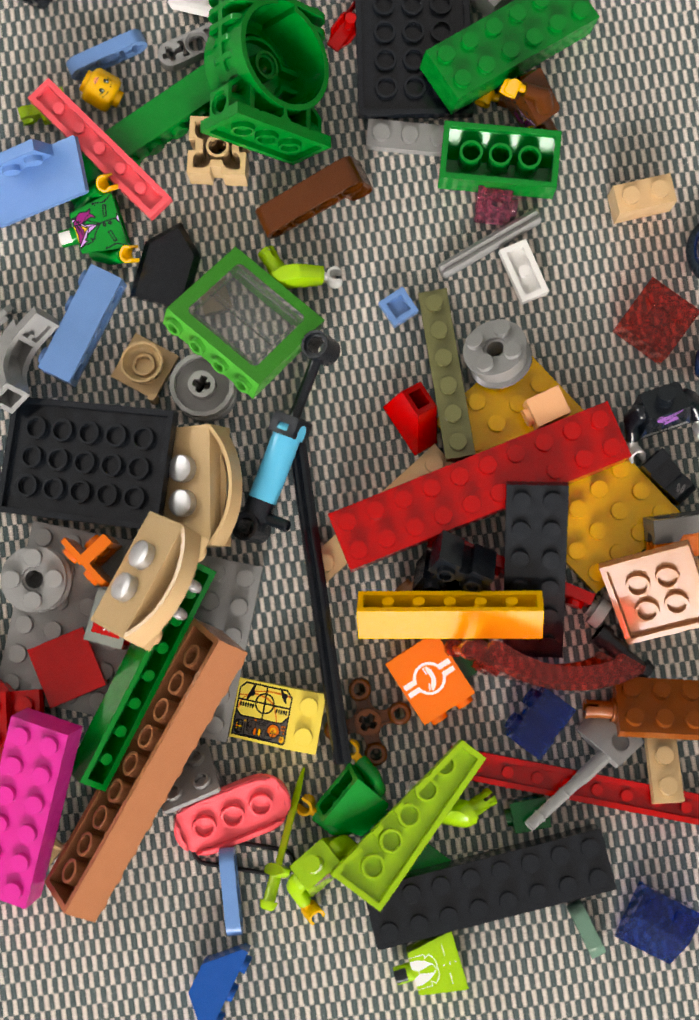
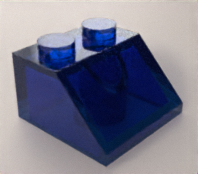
(658, 923)

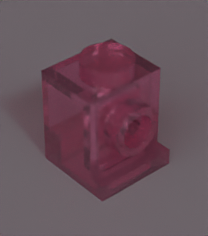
(489, 214)

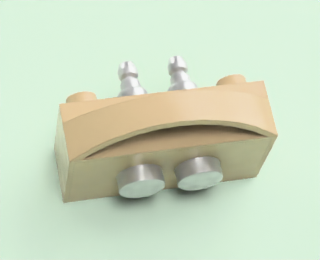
(205, 483)
(152, 581)

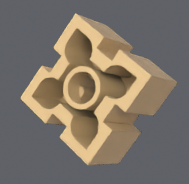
(206, 163)

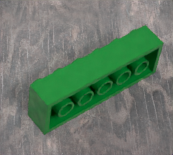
(503, 47)

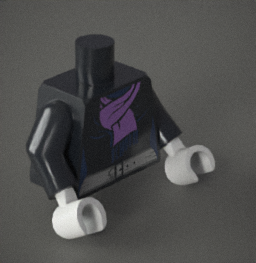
(660, 412)

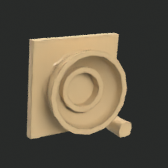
(145, 367)

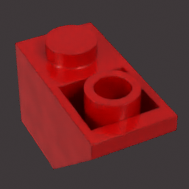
(414, 417)

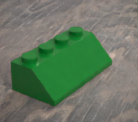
(499, 159)

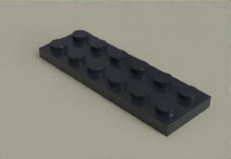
(537, 556)

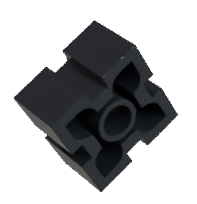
(454, 566)

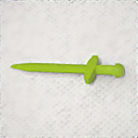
(277, 870)

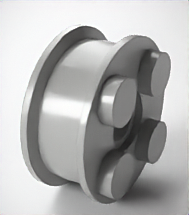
(496, 338)
(17, 579)

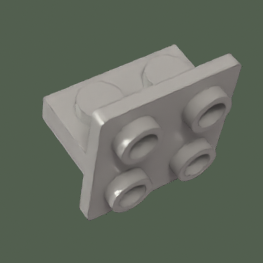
(197, 781)

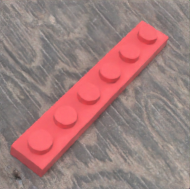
(100, 149)

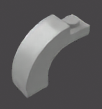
(17, 349)

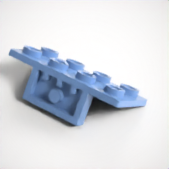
(39, 178)

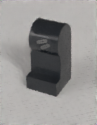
(667, 477)

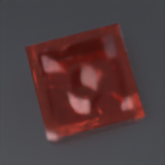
(656, 321)

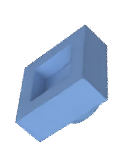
(398, 307)

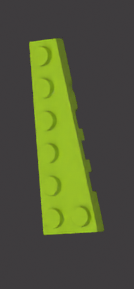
(396, 841)

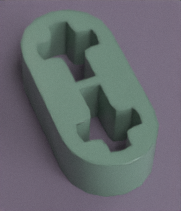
(586, 929)

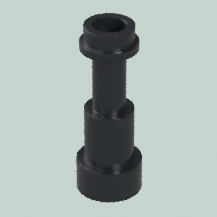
(606, 639)

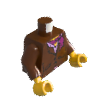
(527, 99)

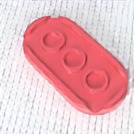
(233, 815)

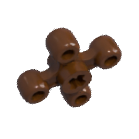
(382, 718)

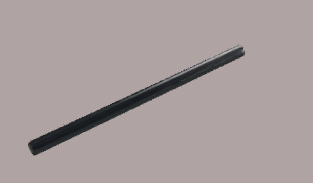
(320, 608)

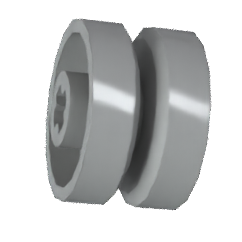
(209, 404)

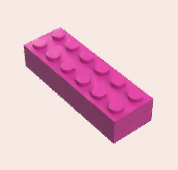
(32, 795)

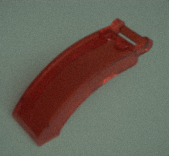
(503, 661)

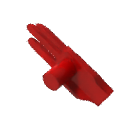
(343, 30)

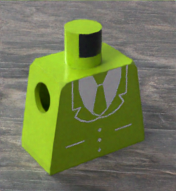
(433, 966)

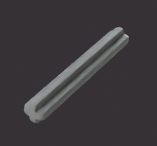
(489, 243)

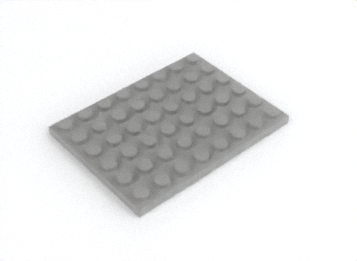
(226, 606)

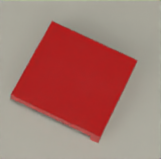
(67, 667)

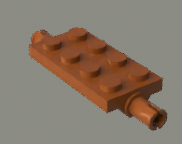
(651, 708)

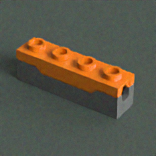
(672, 528)

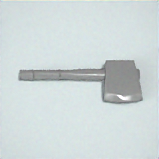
(610, 748)

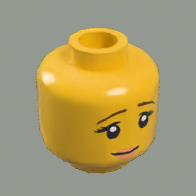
(101, 89)

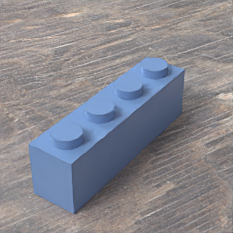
(82, 325)

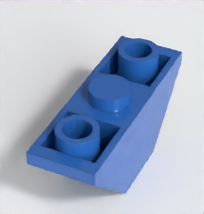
(216, 981)

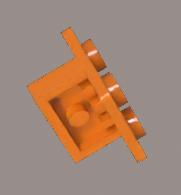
(98, 551)

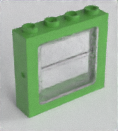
(242, 322)

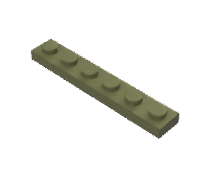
(446, 375)

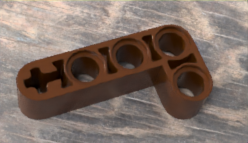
(313, 195)

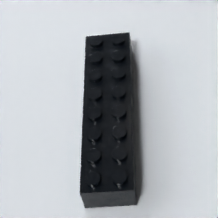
(494, 886)

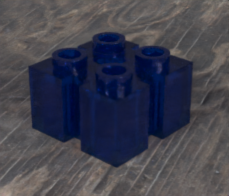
(538, 721)

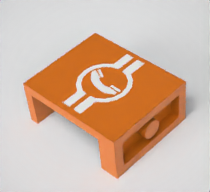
(430, 680)

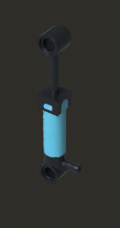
(282, 448)

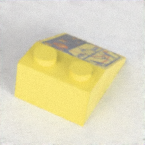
(278, 715)

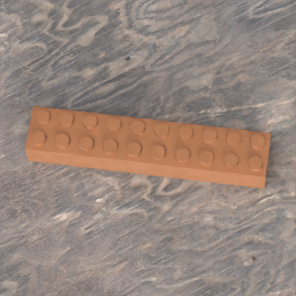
(155, 758)

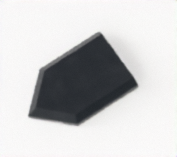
(166, 267)

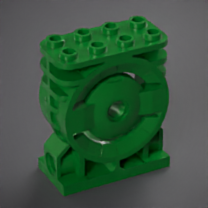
(260, 72)

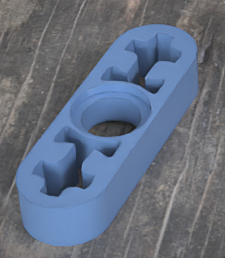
(107, 53)
(230, 891)

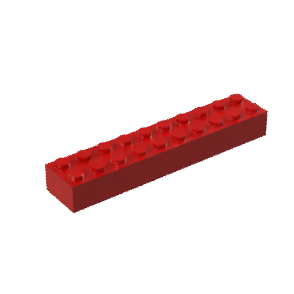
(477, 486)

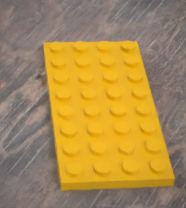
(602, 508)

